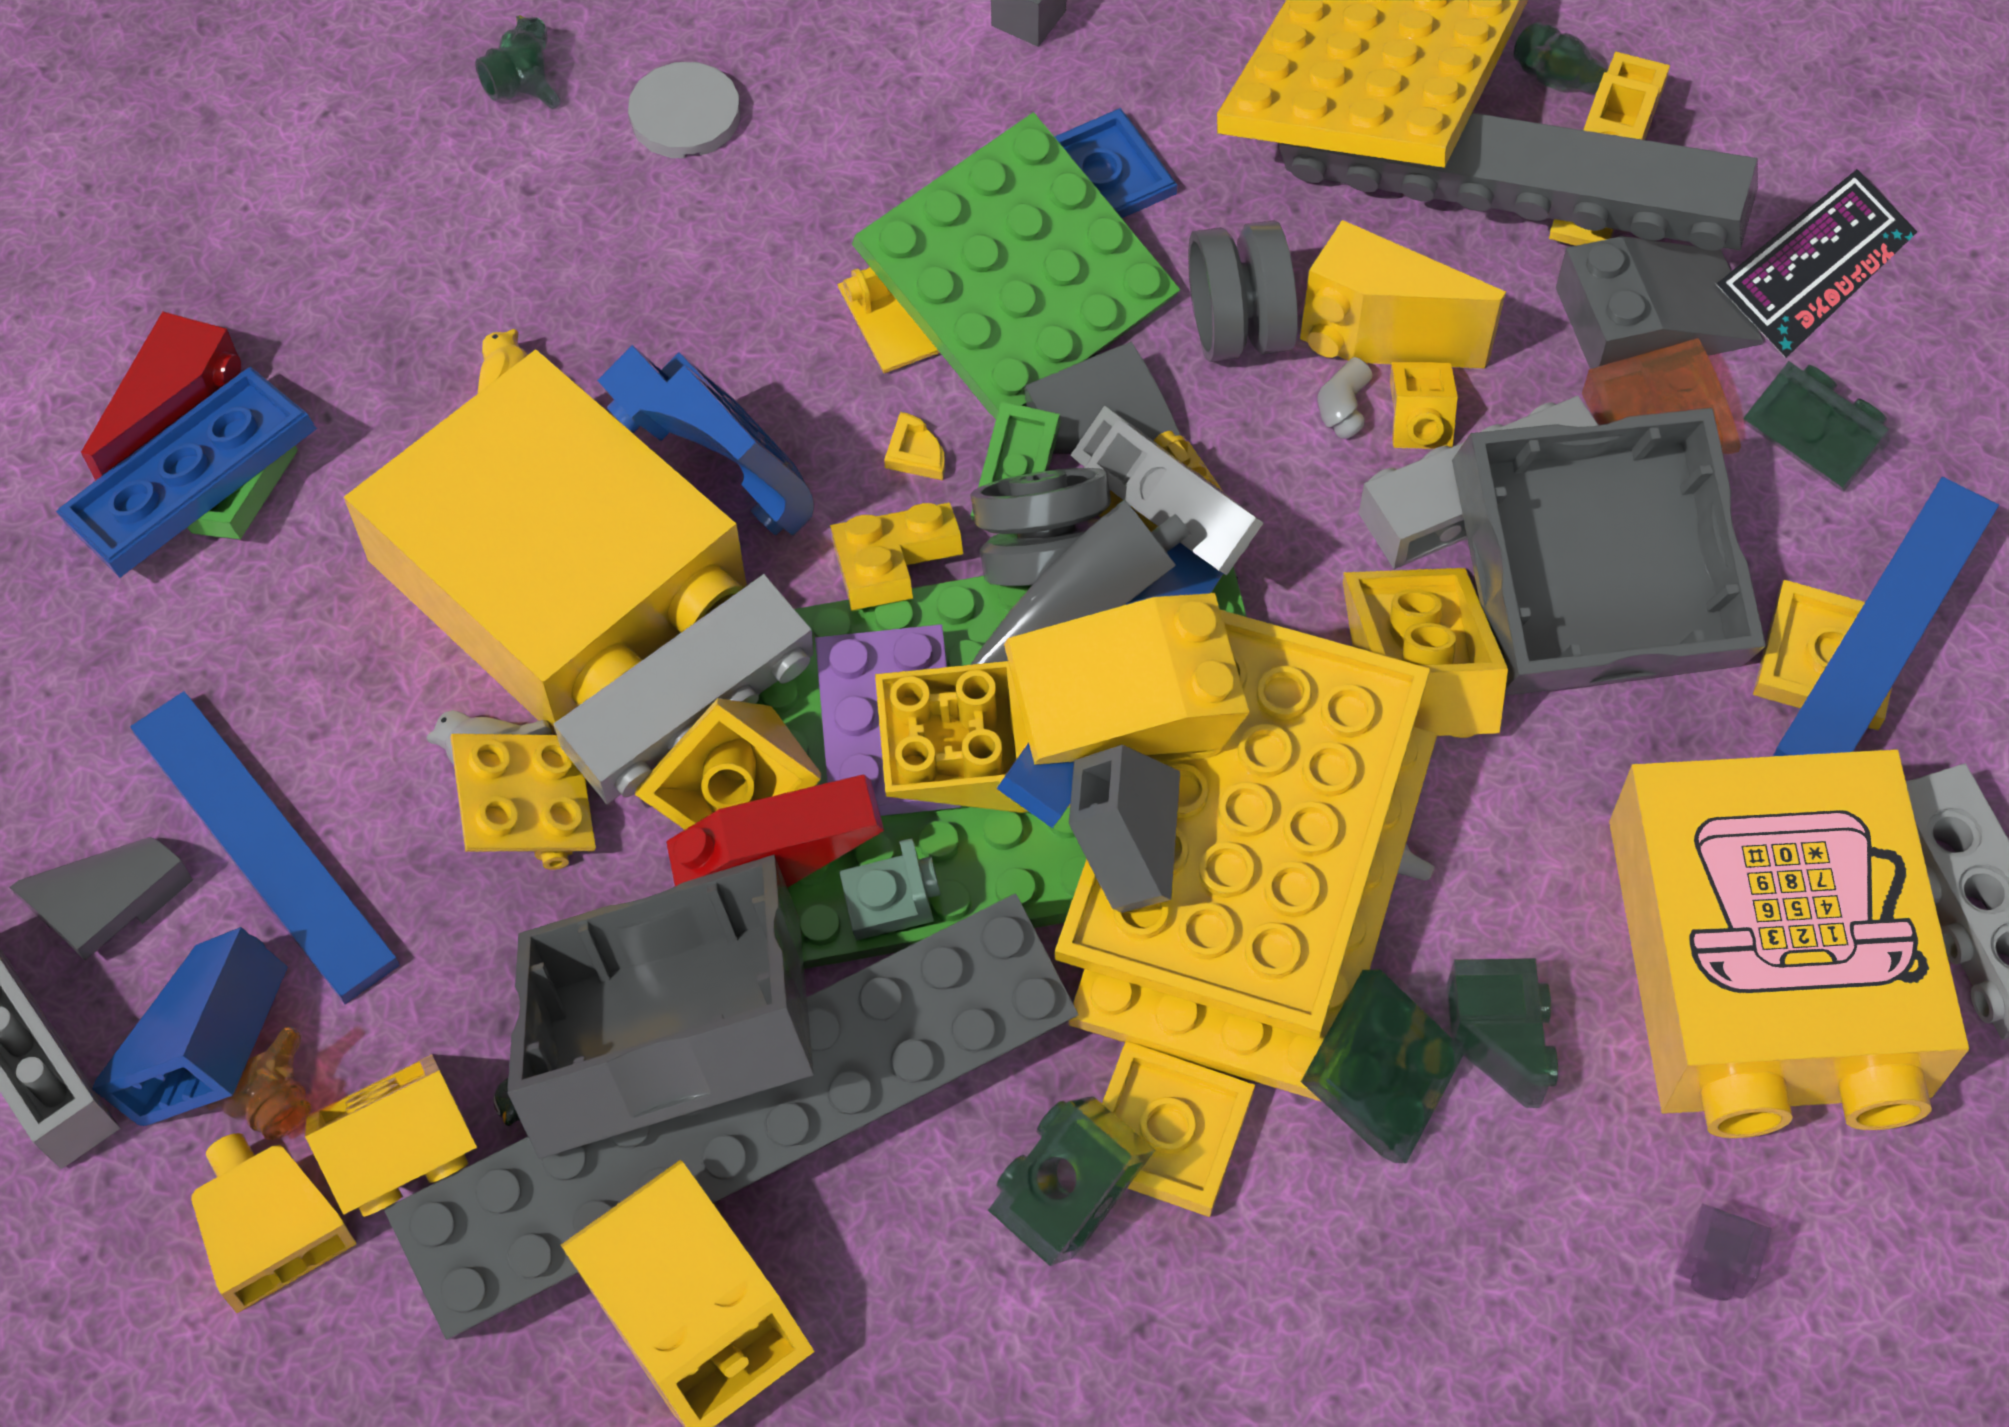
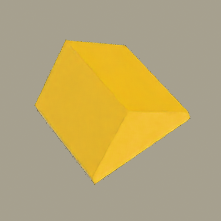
(725, 760)

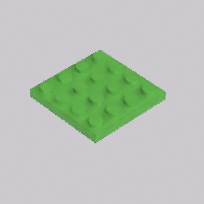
(1015, 265)

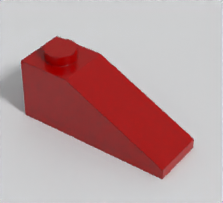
(170, 376)
(798, 827)

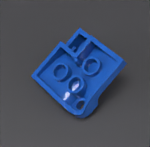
(693, 406)

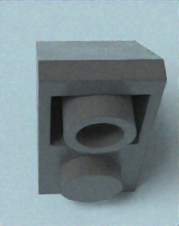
(1126, 824)

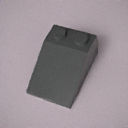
(1648, 296)

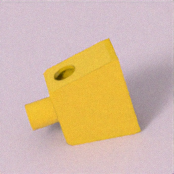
(263, 1221)

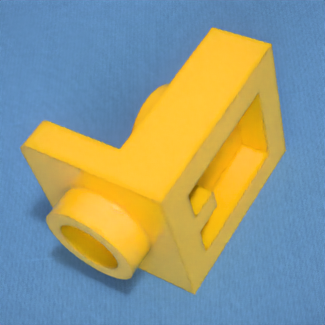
(1423, 404)

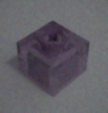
(1722, 1253)

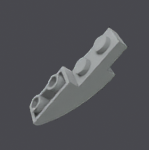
(1164, 486)

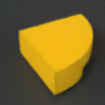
(915, 449)

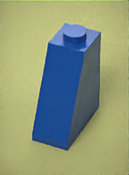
(195, 1031)

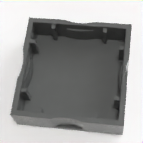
(1607, 551)
(659, 1008)

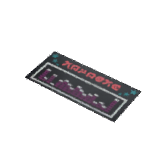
(1817, 262)

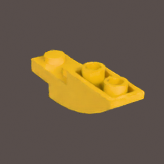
(1620, 108)

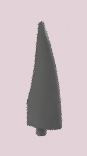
(1093, 575)

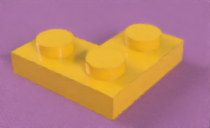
(878, 548)

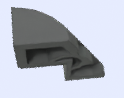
(1110, 380)
(104, 892)

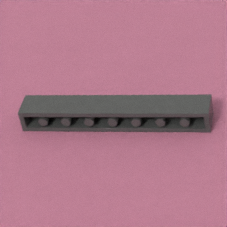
(1566, 177)

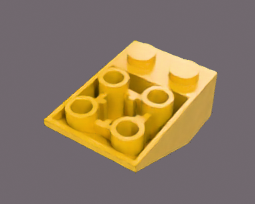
(950, 734)
(687, 1299)

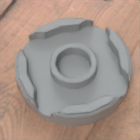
(684, 109)

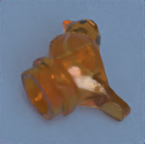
(267, 1090)

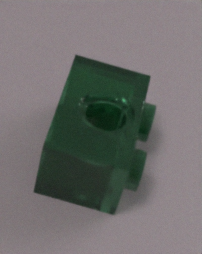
(1105, 1162)

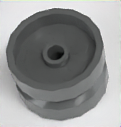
(1242, 290)
(1036, 520)

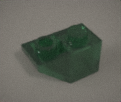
(1499, 1023)

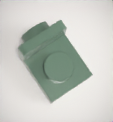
(890, 893)

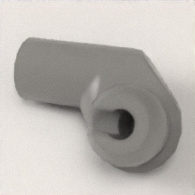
(1338, 399)

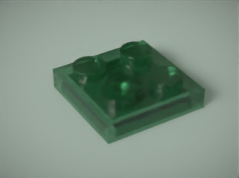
(1383, 1066)

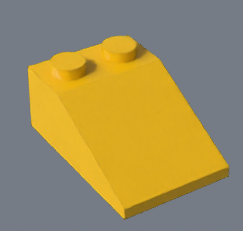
(1396, 305)
(1436, 624)
(1130, 677)
(389, 1137)

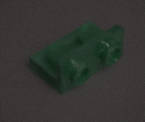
(1818, 425)

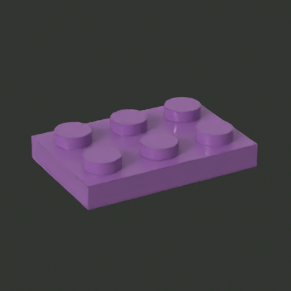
(850, 701)

